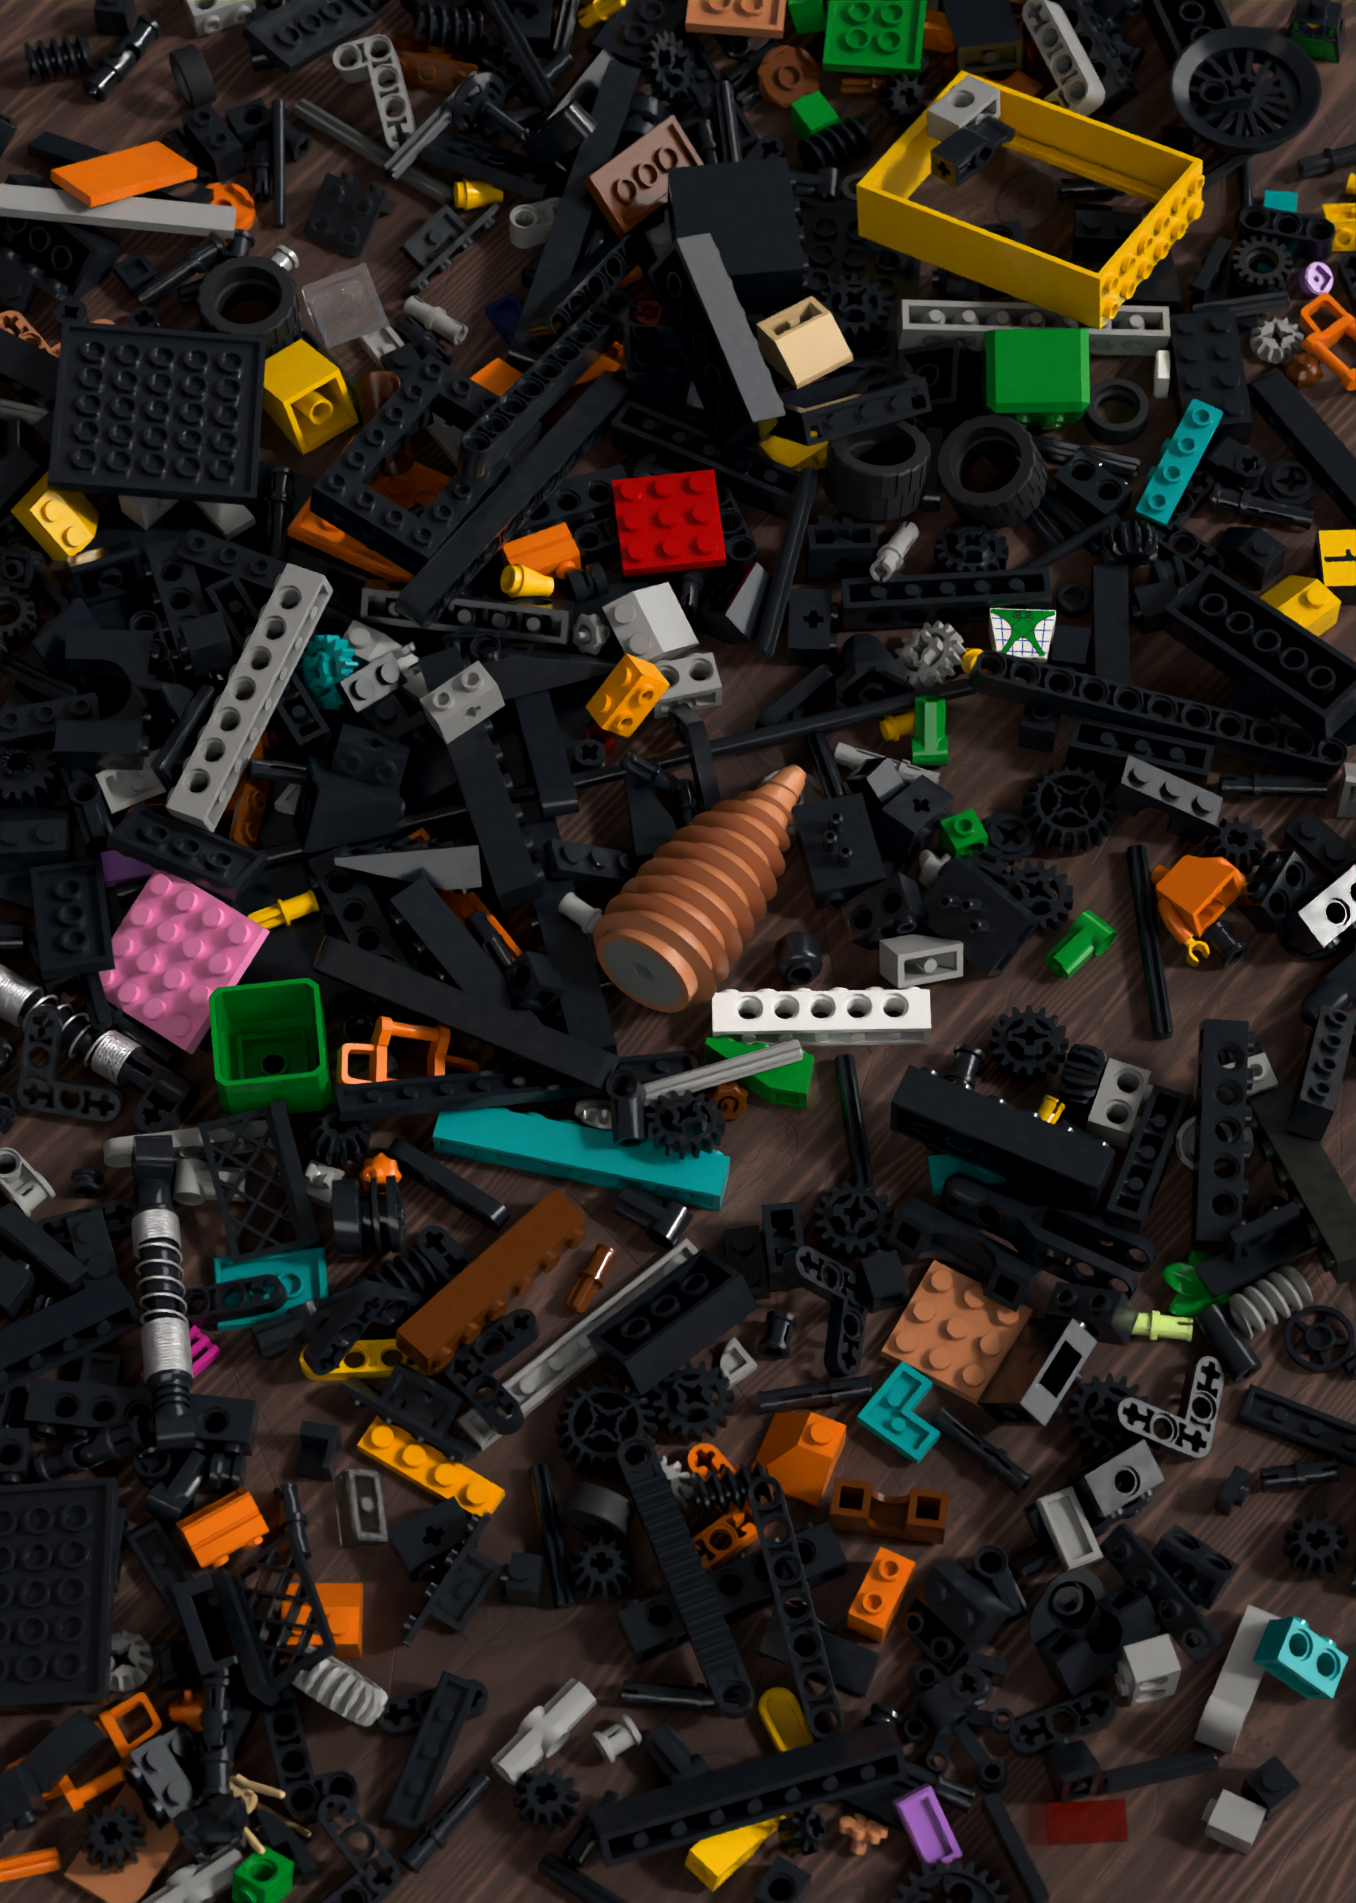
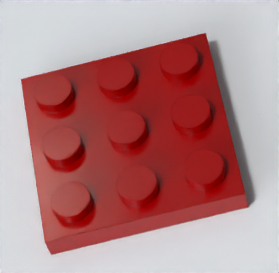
(669, 523)

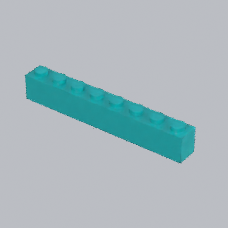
(580, 1154)

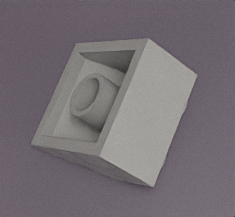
(651, 624)

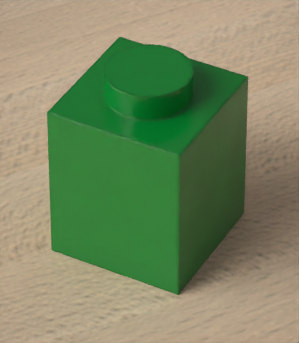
(812, 114)

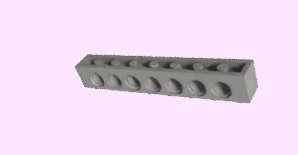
(928, 322)
(252, 715)

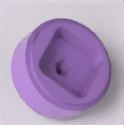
(1315, 279)

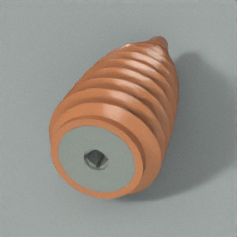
(699, 898)

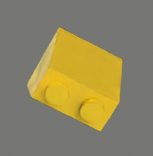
(306, 396)

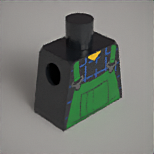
(1317, 28)

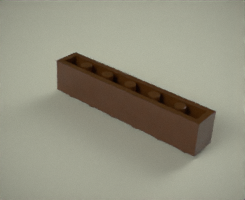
(491, 1282)

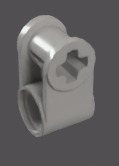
(532, 222)
(24, 1185)

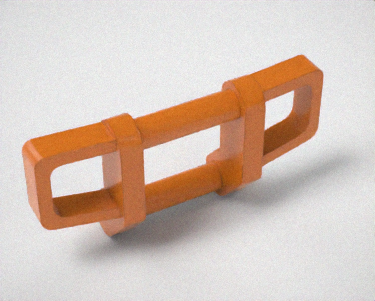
(1319, 341)
(377, 1051)
(107, 1724)

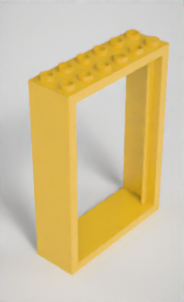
(1063, 140)

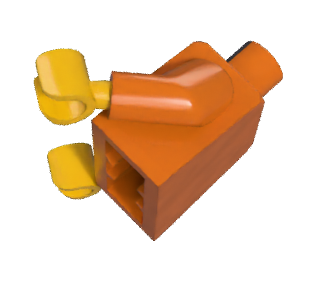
(1195, 896)

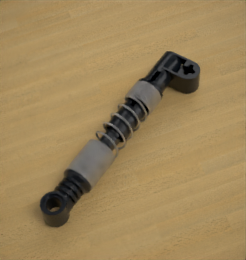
(108, 1054)
(165, 1337)

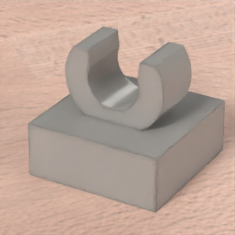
(319, 1182)

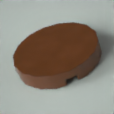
(787, 75)

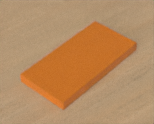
(123, 174)

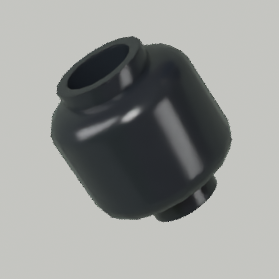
(798, 958)

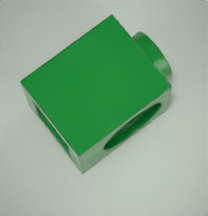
(808, 15)
(962, 835)
(263, 1878)

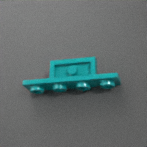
(1178, 462)

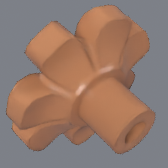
(861, 1832)

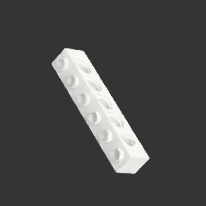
(835, 1030)

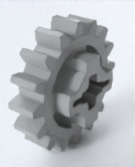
(930, 655)

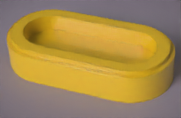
(784, 1719)

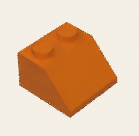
(344, 1614)

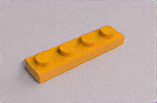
(429, 1468)

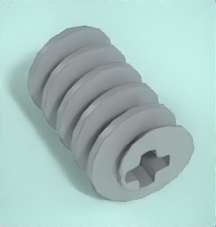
(1267, 1298)

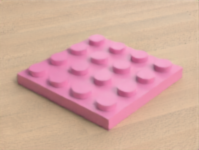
(174, 955)

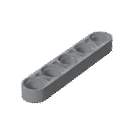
(187, 1143)

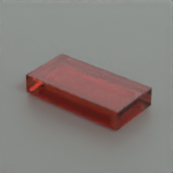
(1086, 1822)

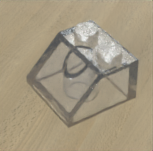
(344, 306)

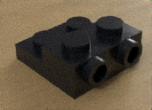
(165, 1775)

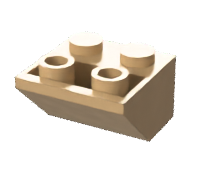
(803, 342)

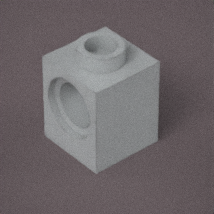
(1233, 1821)

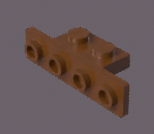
(428, 64)
(250, 796)

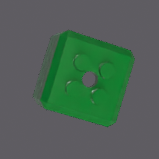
(1036, 375)
(264, 1025)

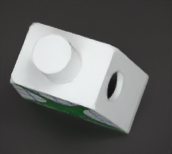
(1022, 633)

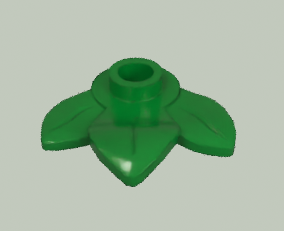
(1191, 1293)

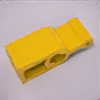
(721, 1855)

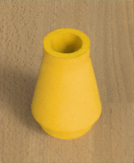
(475, 194)
(525, 582)

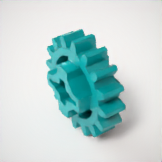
(323, 666)

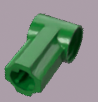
(930, 742)
(1086, 938)

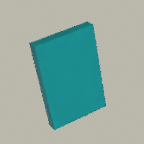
(300, 1271)

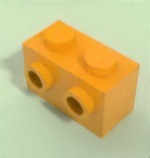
(627, 695)

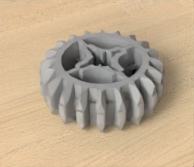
(343, 1690)

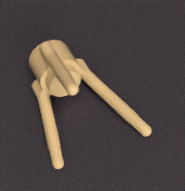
(246, 1789)

